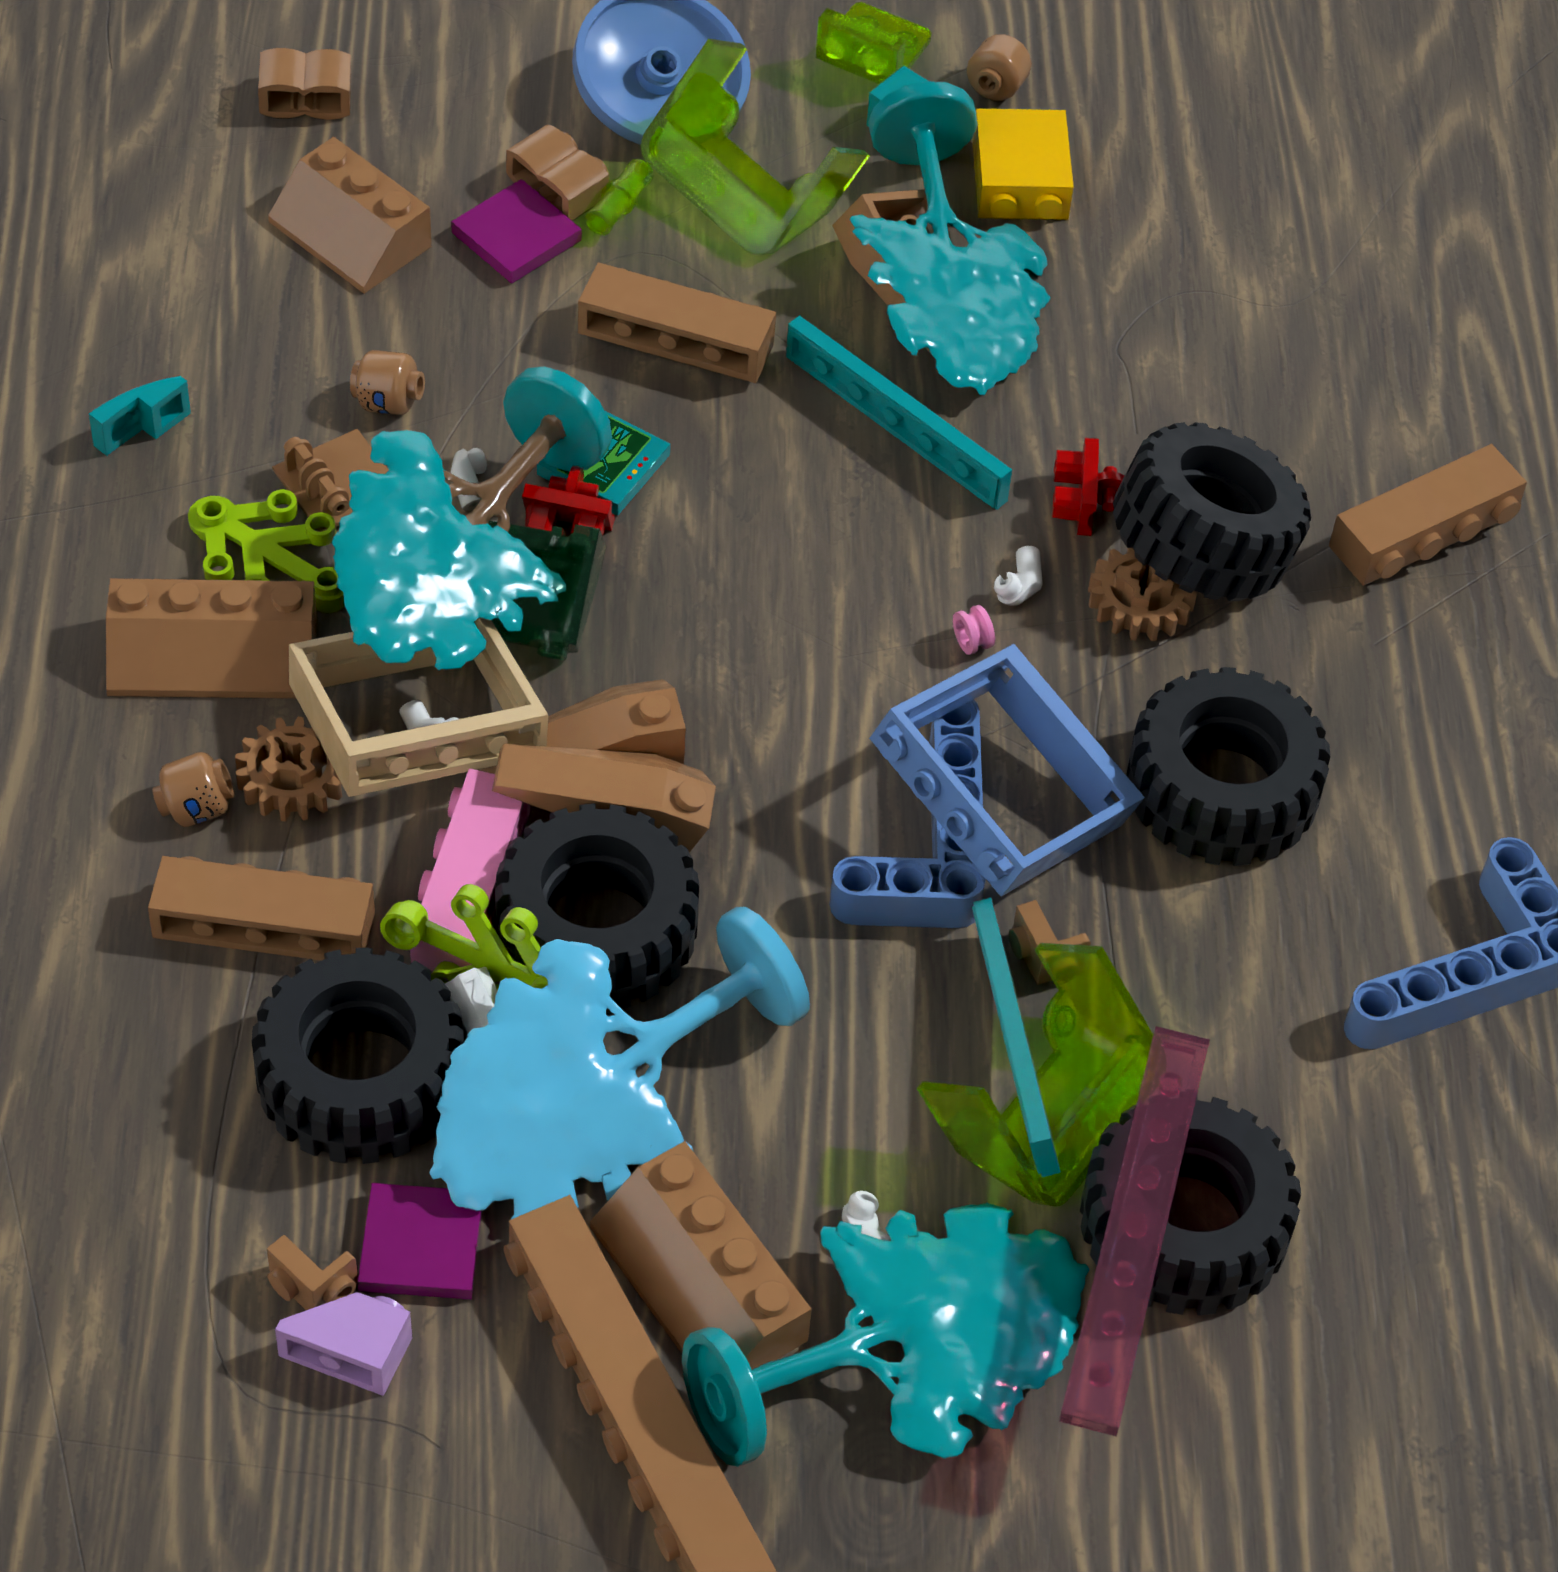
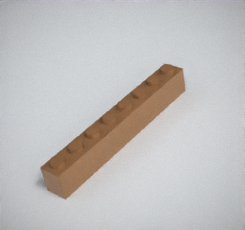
(631, 1393)

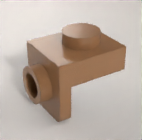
(1029, 931)
(300, 1278)

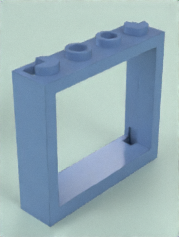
(1050, 729)

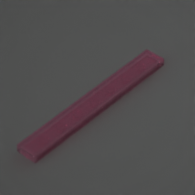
(1134, 1233)

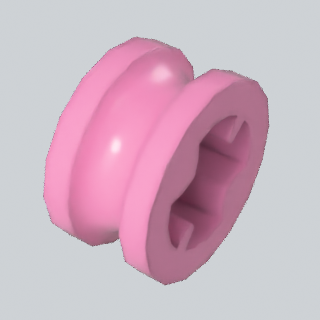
(973, 629)

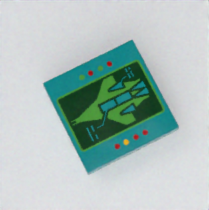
(626, 465)

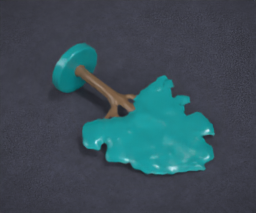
(424, 571)

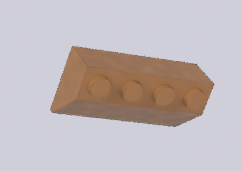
(205, 636)
(700, 1259)

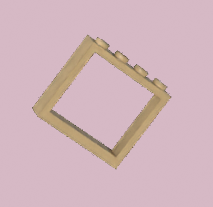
(418, 752)

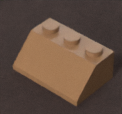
(351, 215)

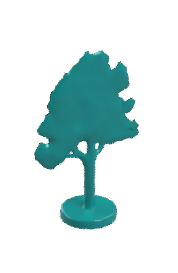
(961, 302)
(971, 1311)

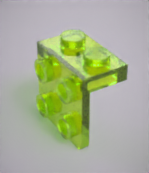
(869, 41)

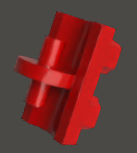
(1094, 487)
(567, 501)

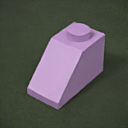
(349, 1339)

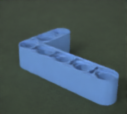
(929, 879)
(1514, 887)

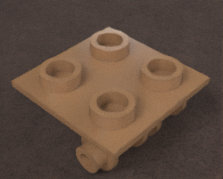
(322, 473)

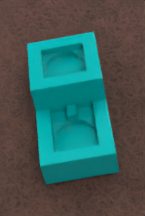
(148, 408)

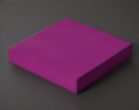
(516, 231)
(418, 1243)

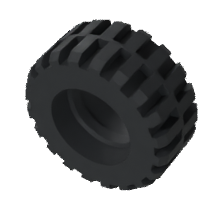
(1211, 511)
(1239, 716)
(615, 853)
(344, 997)
(1244, 1166)

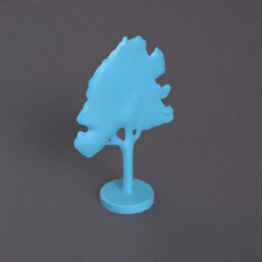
(546, 1103)

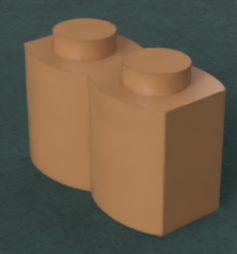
(304, 83)
(558, 170)

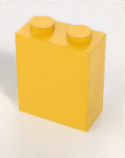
(1022, 164)

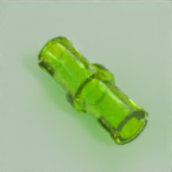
(619, 197)

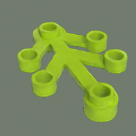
(218, 519)
(409, 924)

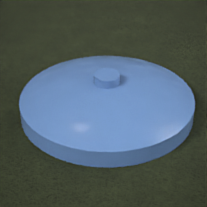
(637, 53)

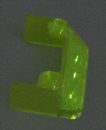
(694, 154)
(1084, 1084)

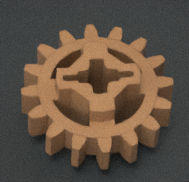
(1117, 597)
(289, 773)

